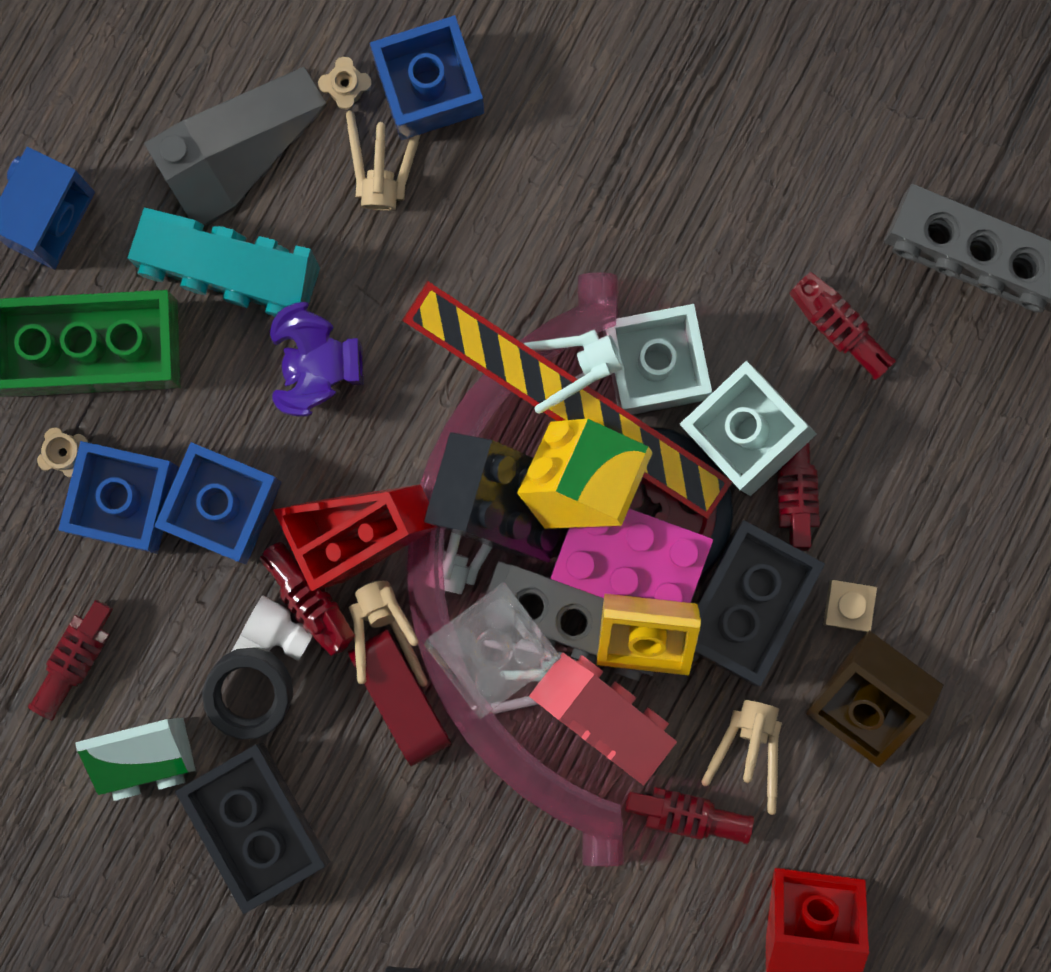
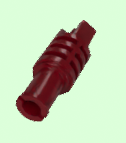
(840, 324)
(798, 498)
(314, 608)
(72, 659)
(689, 816)

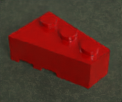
(352, 532)

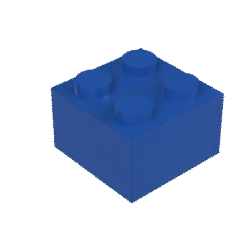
(427, 77)
(42, 206)
(117, 497)
(218, 503)

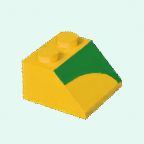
(583, 475)

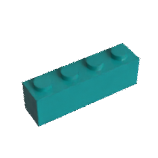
(222, 262)

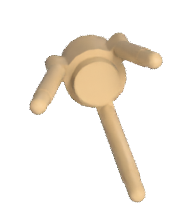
(379, 189)
(381, 608)
(757, 725)

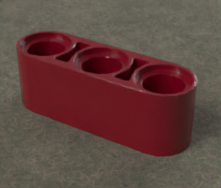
(401, 700)

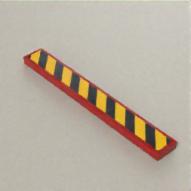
(537, 378)

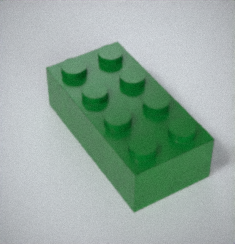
(89, 343)

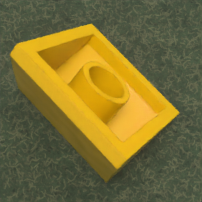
(648, 634)

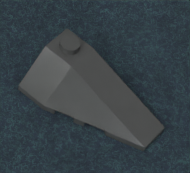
(228, 147)

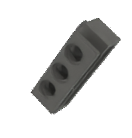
(966, 228)
(558, 600)

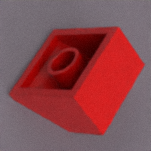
(816, 923)

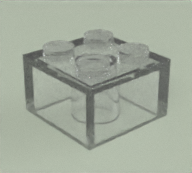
(491, 650)

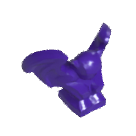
(317, 361)

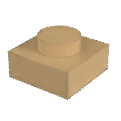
(850, 606)

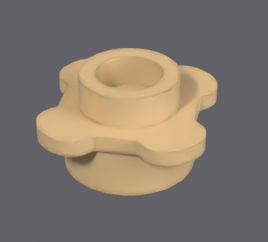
(345, 96)
(50, 457)

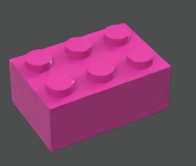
(633, 559)

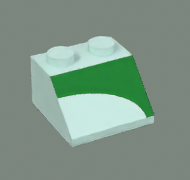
(138, 756)

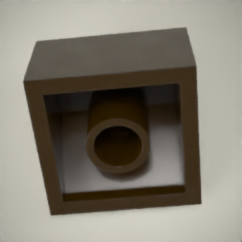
(875, 699)

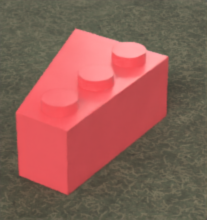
(604, 716)

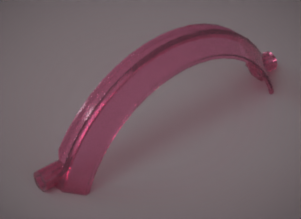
(587, 812)

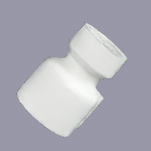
(272, 626)

